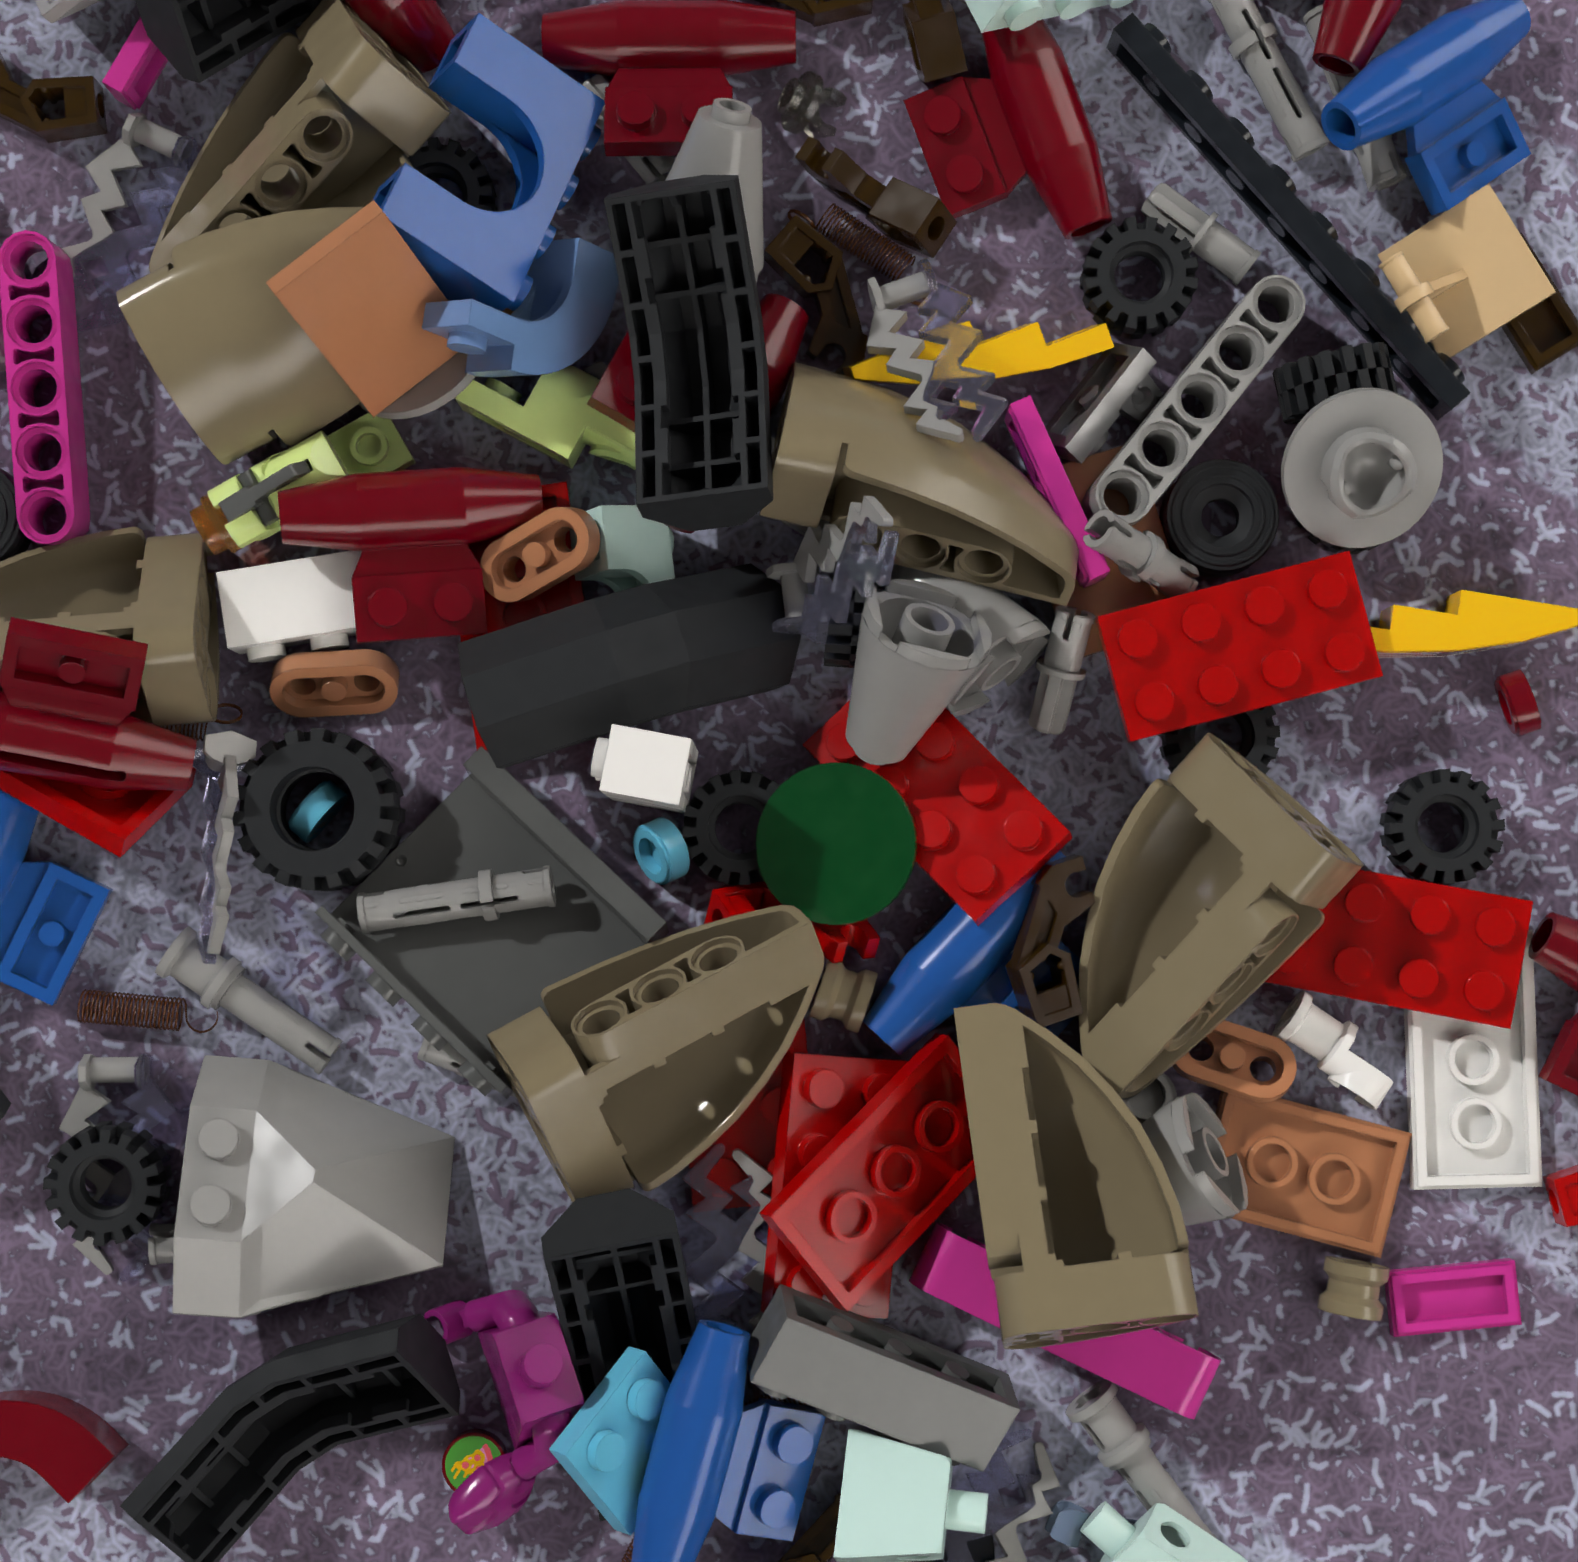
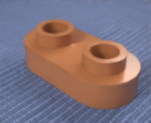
(544, 552)
(338, 683)
(1229, 1066)

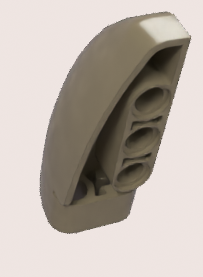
(307, 129)
(229, 343)
(952, 502)
(135, 592)
(1198, 910)
(659, 1047)
(1067, 1190)

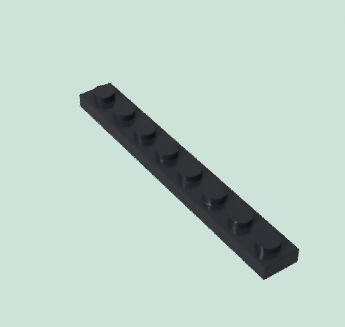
(1271, 198)

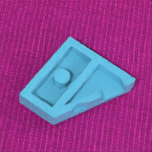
(613, 1435)

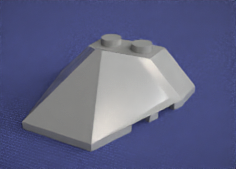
(300, 1192)

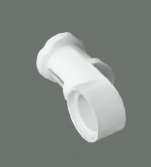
(1330, 1044)

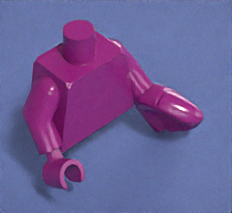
(534, 1391)

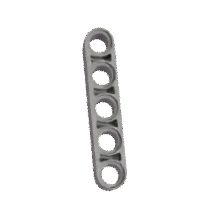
(1212, 384)

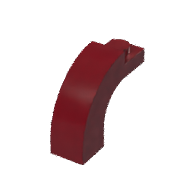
(57, 1439)

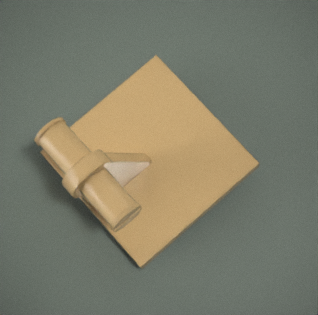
(1465, 273)

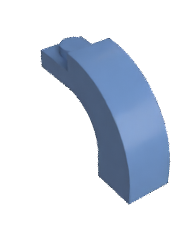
(551, 327)

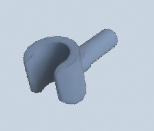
(1067, 1521)

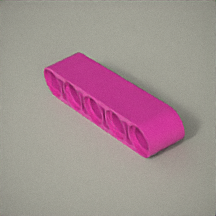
(25, 367)
(1141, 1361)

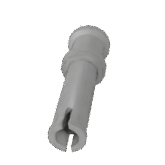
(227, 987)
(1127, 1449)

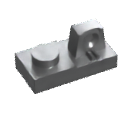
(1111, 388)

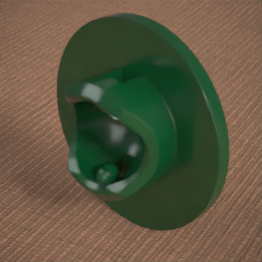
(836, 843)

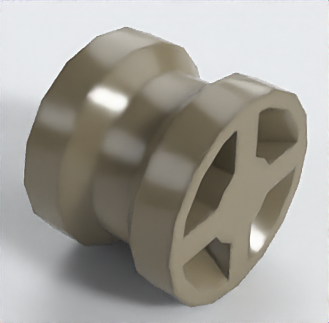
(843, 995)
(1353, 1288)

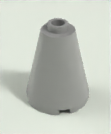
(728, 142)
(1015, 632)
(909, 666)
(1200, 1173)

